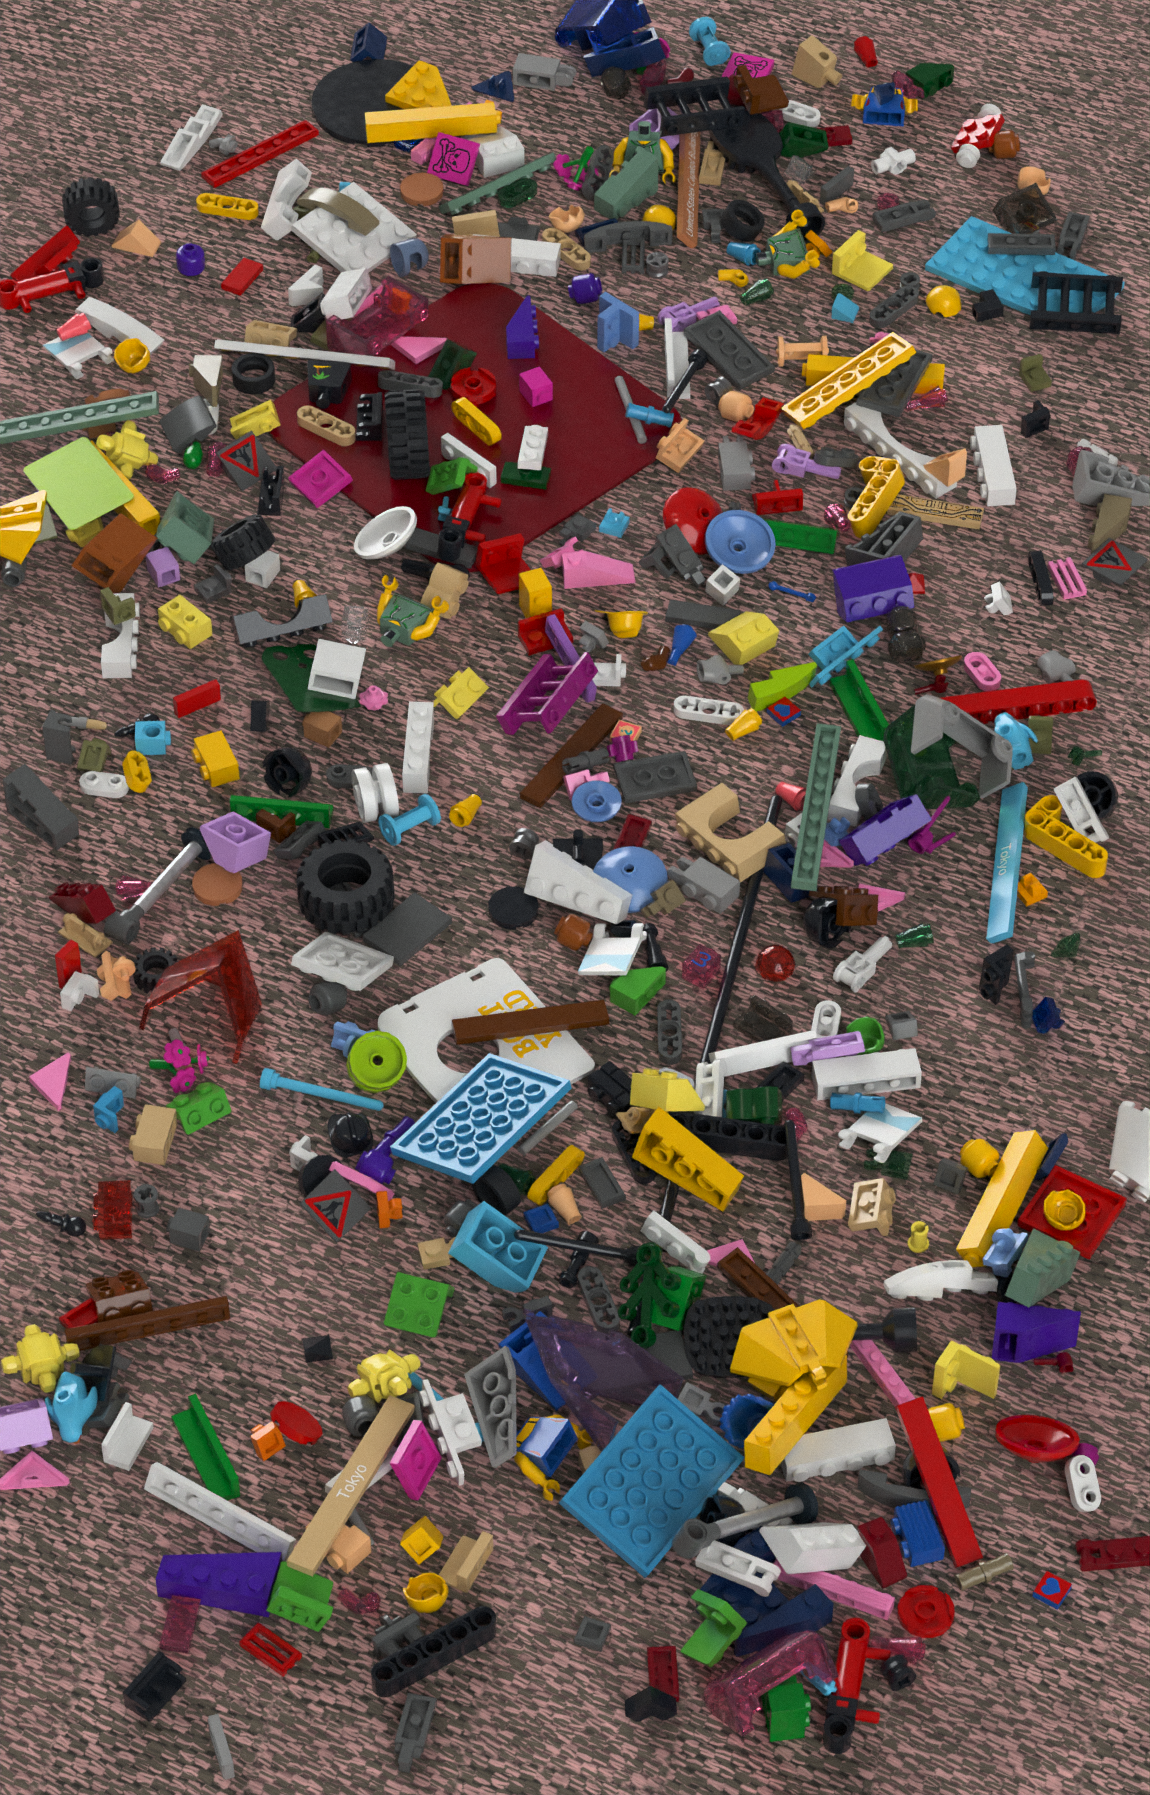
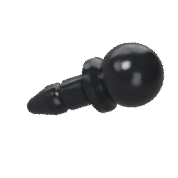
(130, 729)
(73, 1225)

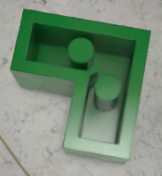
(688, 1293)
(786, 1710)

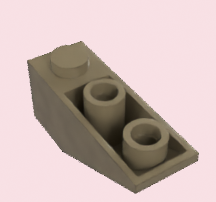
(1112, 520)

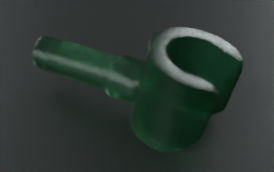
(1079, 754)

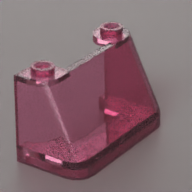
(381, 324)
(736, 1692)

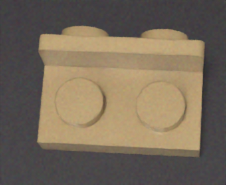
(269, 333)
(871, 1206)

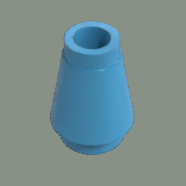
(743, 252)

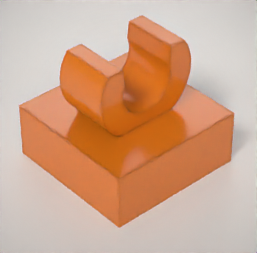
(387, 1209)
(267, 1440)

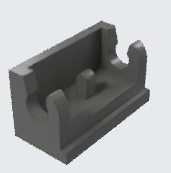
(57, 738)

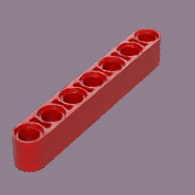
(1028, 701)

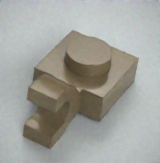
(665, 899)

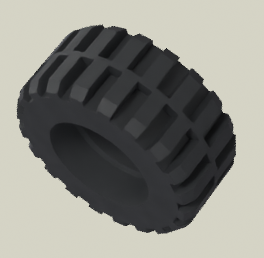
(407, 434)
(350, 909)

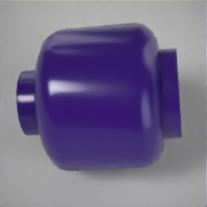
(190, 259)
(585, 288)
(376, 1166)

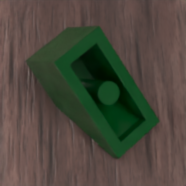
(802, 140)

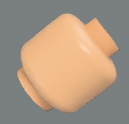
(735, 406)

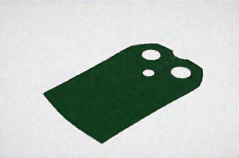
(295, 680)

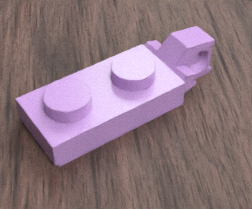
(827, 1048)

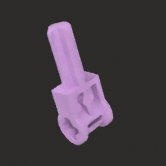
(683, 315)
(799, 462)

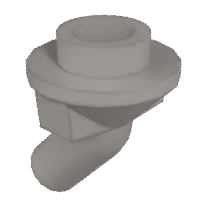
(226, 145)

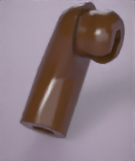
(658, 661)

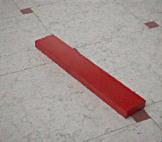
(259, 153)
(939, 1482)

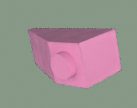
(591, 569)

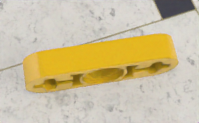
(221, 200)
(476, 421)
(555, 1173)

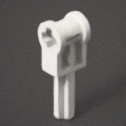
(861, 967)

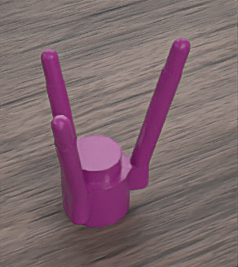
(922, 838)

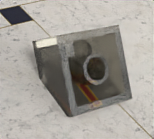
(1024, 211)

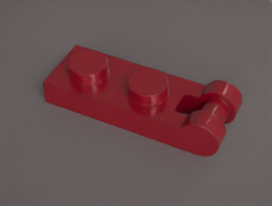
(1113, 1553)

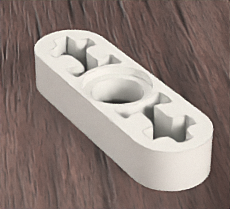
(703, 703)

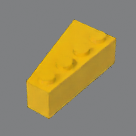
(686, 1160)

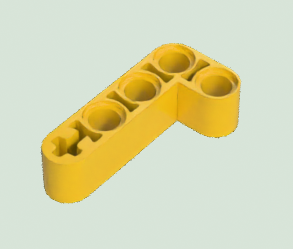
(883, 483)
(1044, 829)

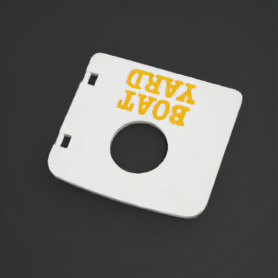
(460, 997)

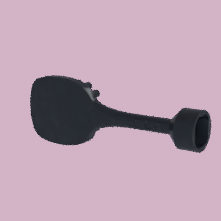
(759, 146)
(716, 1323)

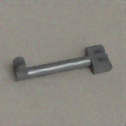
(1022, 962)

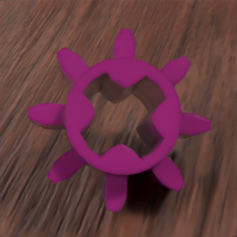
(622, 748)

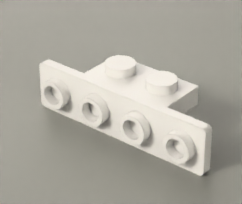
(454, 1426)

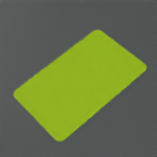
(78, 483)

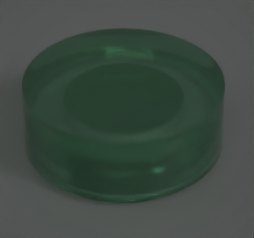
(843, 289)

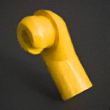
(736, 276)

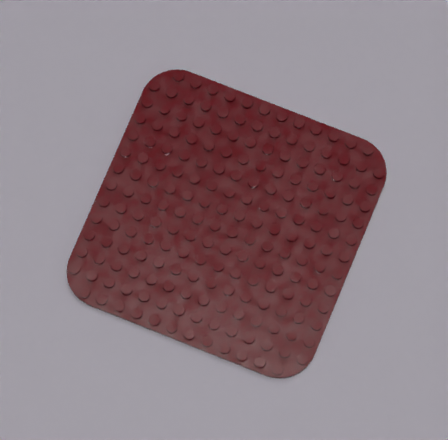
(588, 435)

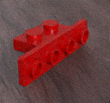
(48, 256)

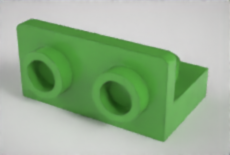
(449, 475)

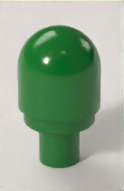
(193, 456)

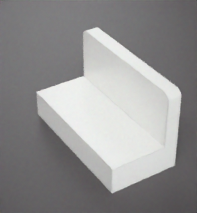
(125, 1438)

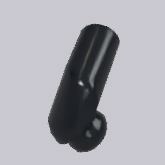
(1002, 1287)

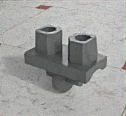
(395, 1632)

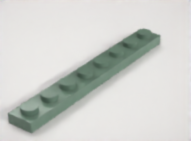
(79, 417)

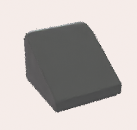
(902, 1025)

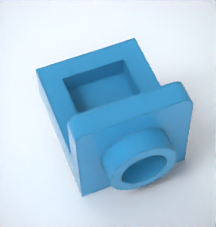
(107, 1107)

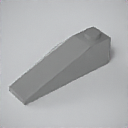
(1097, 477)
(494, 1400)

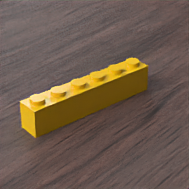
(790, 1419)

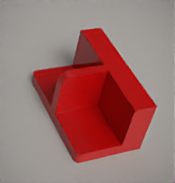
(778, 500)

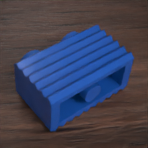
(918, 1533)

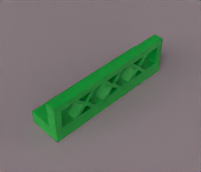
(804, 536)
(859, 703)
(303, 811)
(206, 1450)

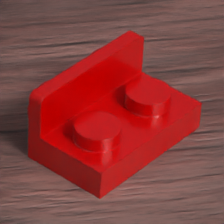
(533, 635)

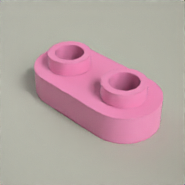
(985, 675)

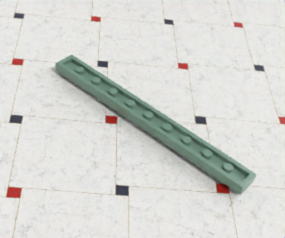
(816, 807)

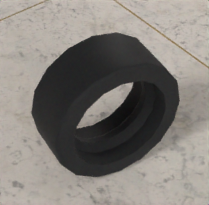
(738, 229)
(253, 385)
(497, 1190)

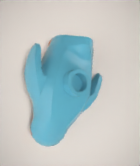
(1018, 736)
(71, 1406)

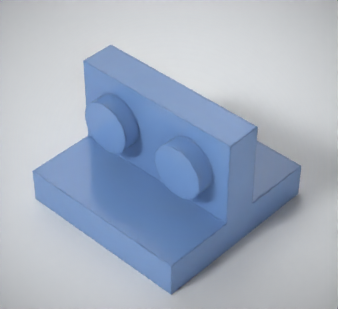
(616, 323)

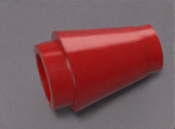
(865, 50)

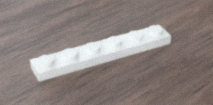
(217, 1512)

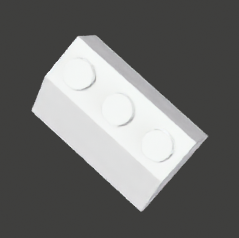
(814, 1546)

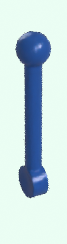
(809, 597)

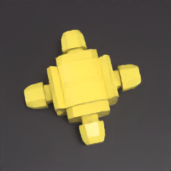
(127, 449)
(40, 1358)
(384, 1376)

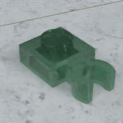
(895, 1166)

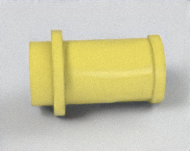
(918, 1241)

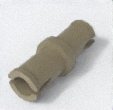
(984, 1571)

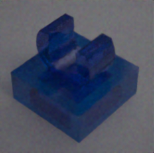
(1047, 1016)

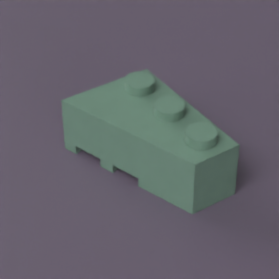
(629, 186)

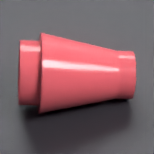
(74, 327)
(792, 794)

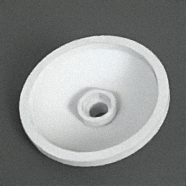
(386, 533)

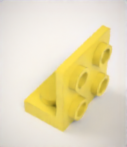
(857, 265)
(967, 1367)

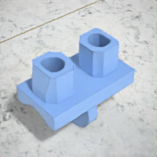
(346, 1036)
(1004, 1251)

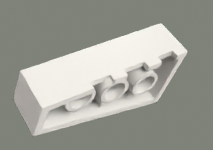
(569, 884)

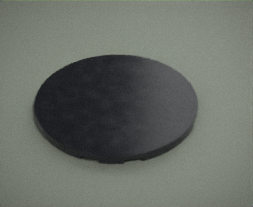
(350, 92)

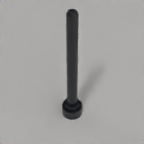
(697, 361)
(800, 1227)
(627, 1254)

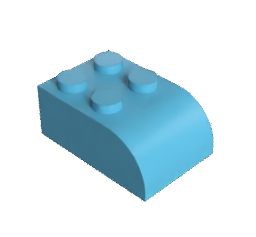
(491, 1251)

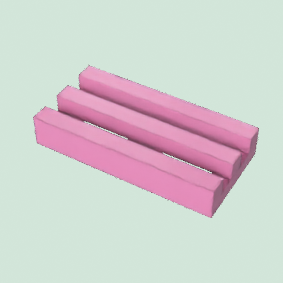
(1075, 575)

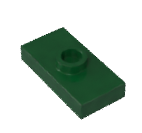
(525, 477)

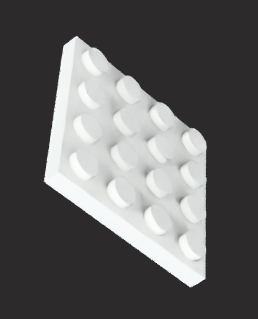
(345, 247)

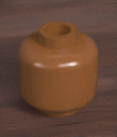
(1005, 144)
(573, 932)

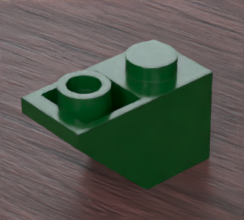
(931, 77)

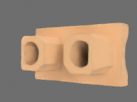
(116, 975)

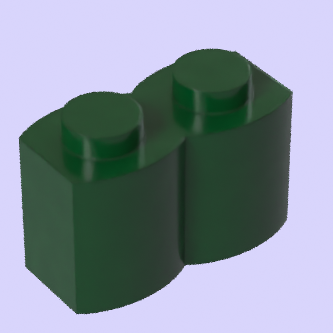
(755, 1105)

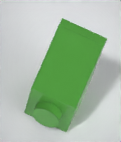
(637, 988)

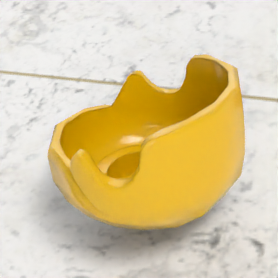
(660, 214)
(944, 300)
(131, 353)
(1064, 1210)
(429, 1586)

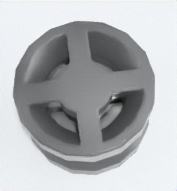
(657, 265)
(716, 390)
(524, 843)

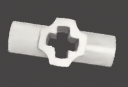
(893, 161)

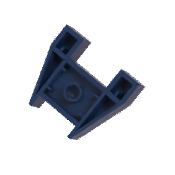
(627, 52)
(772, 1615)

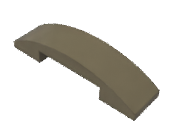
(357, 215)

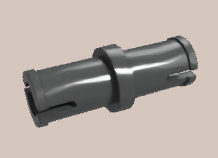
(585, 760)

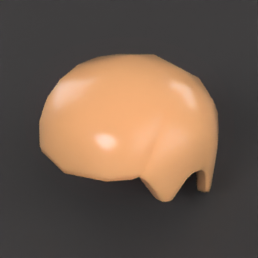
(1031, 175)
(567, 220)

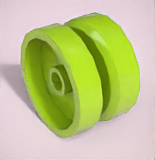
(391, 1058)

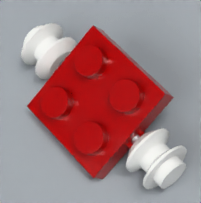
(977, 135)

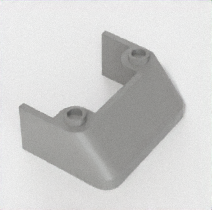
(937, 716)

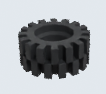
(148, 961)

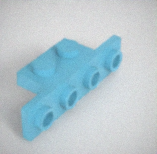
(836, 650)

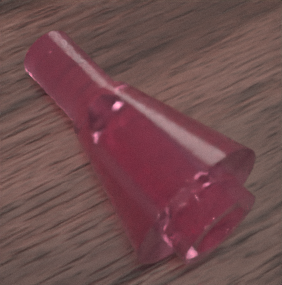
(932, 399)
(131, 887)
(910, 1647)

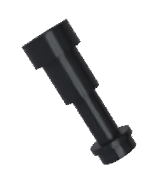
(653, 950)
(578, 1259)

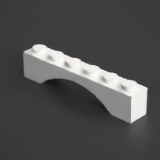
(871, 430)

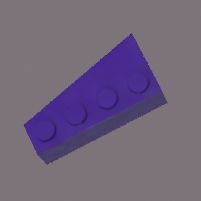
(221, 1580)

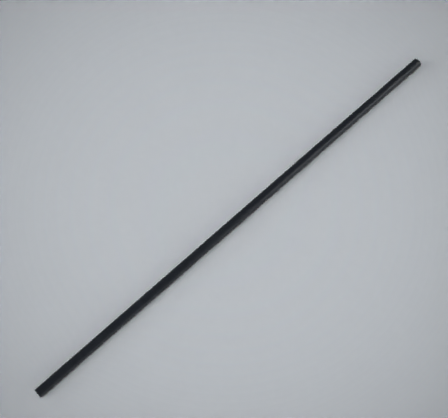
(720, 1008)

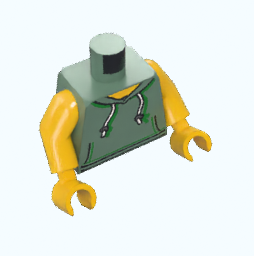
(651, 142)
(787, 250)
(404, 618)

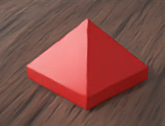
(917, 583)

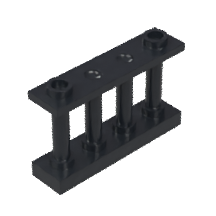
(693, 92)
(1070, 321)

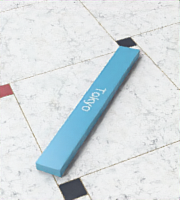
(1007, 863)

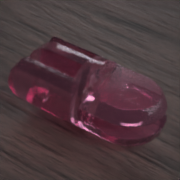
(653, 75)

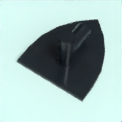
(583, 850)
(97, 1369)

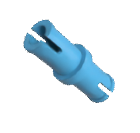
(649, 415)
(857, 1102)

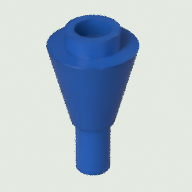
(682, 639)

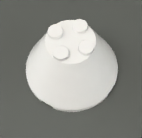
(1131, 1151)

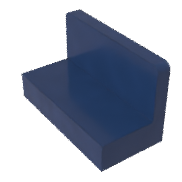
(368, 42)

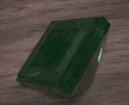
(1067, 946)

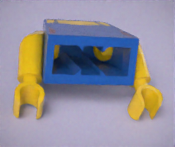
(888, 113)
(543, 1446)

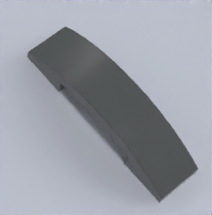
(654, 232)
(876, 1487)

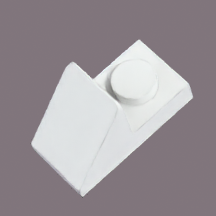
(306, 287)

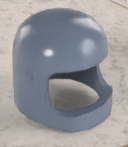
(406, 251)

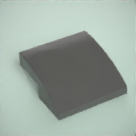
(188, 422)

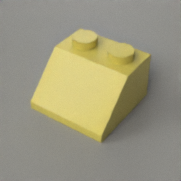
(745, 637)
(663, 1090)

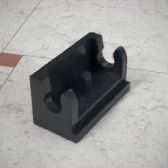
(370, 418)
(271, 492)
(154, 1687)

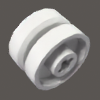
(375, 792)

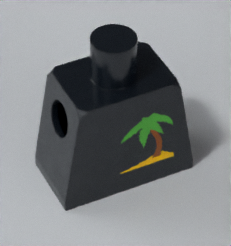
(328, 382)

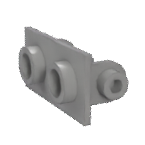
(103, 1080)

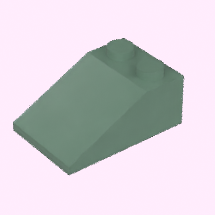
(185, 528)

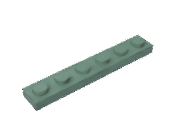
(490, 188)

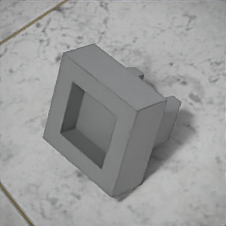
(592, 636)

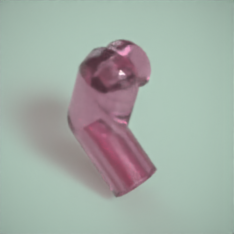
(161, 475)
(800, 1123)
(360, 1605)

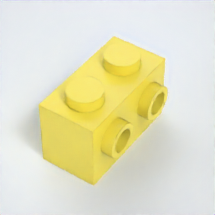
(184, 622)

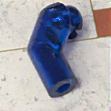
(407, 145)

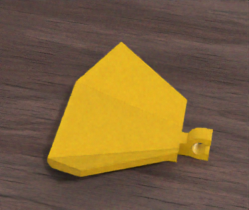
(21, 525)
(794, 1344)

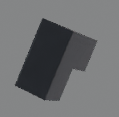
(988, 306)
(259, 715)
(650, 1702)

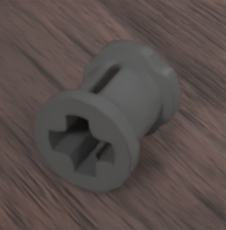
(142, 1197)

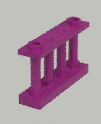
(537, 683)

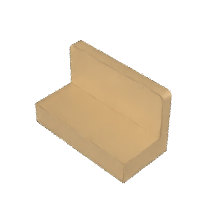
(476, 223)
(467, 1561)

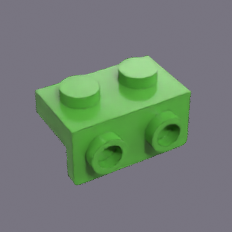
(200, 1106)

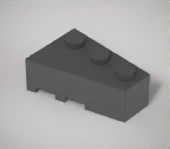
(894, 537)
(39, 808)

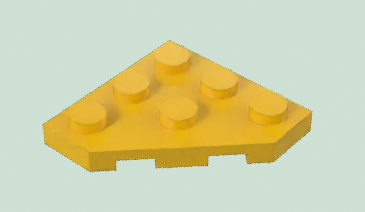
(419, 89)

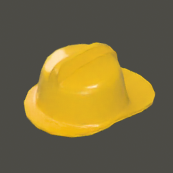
(625, 623)

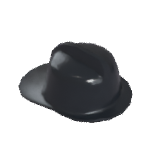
(350, 1134)

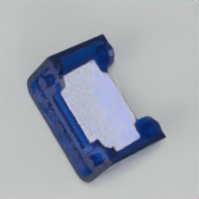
(603, 18)

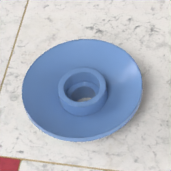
(593, 794)

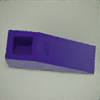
(520, 332)

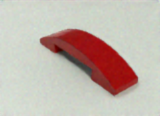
(761, 421)

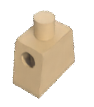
(815, 63)

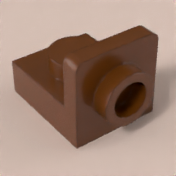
(279, 828)

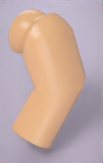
(843, 204)

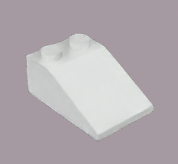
(497, 152)

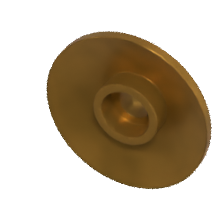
(939, 666)

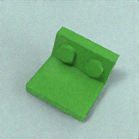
(417, 1304)
(301, 1597)
(716, 1632)

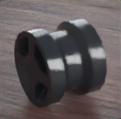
(898, 1672)

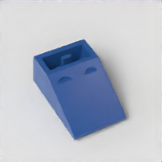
(530, 1366)

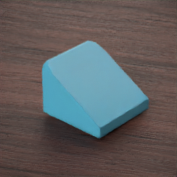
(844, 309)

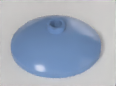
(740, 531)
(647, 873)

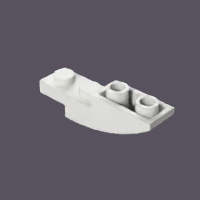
(929, 1279)

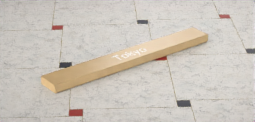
(350, 1486)

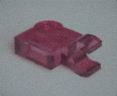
(906, 85)

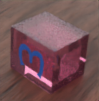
(701, 966)

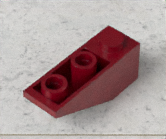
(87, 901)

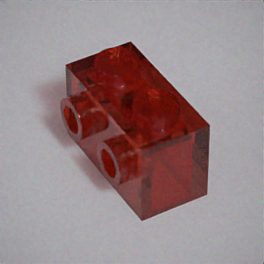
(114, 1210)

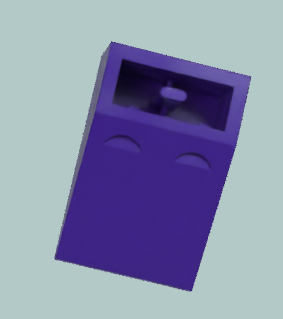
(1032, 1331)

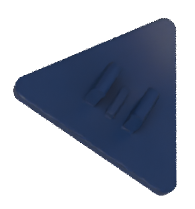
(497, 86)

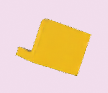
(421, 1540)

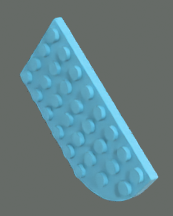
(967, 263)

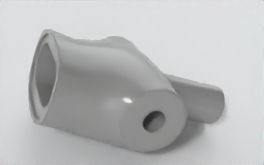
(1055, 667)
(716, 670)

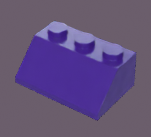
(872, 588)

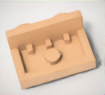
(679, 446)

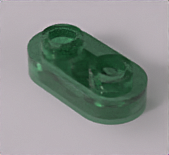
(517, 192)

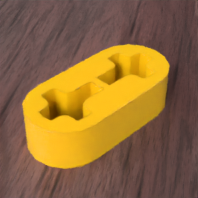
(136, 771)

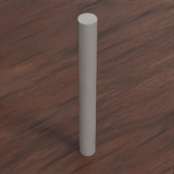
(625, 396)

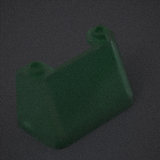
(927, 772)

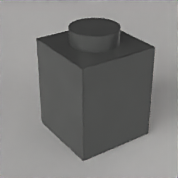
(188, 1229)

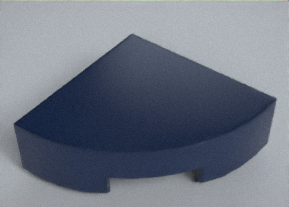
(884, 92)

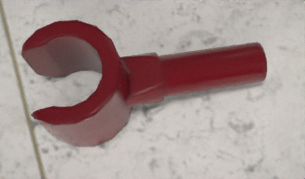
(938, 686)
(1063, 1361)

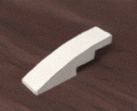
(191, 138)
(118, 324)

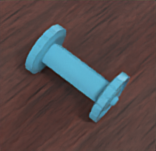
(715, 51)
(392, 828)

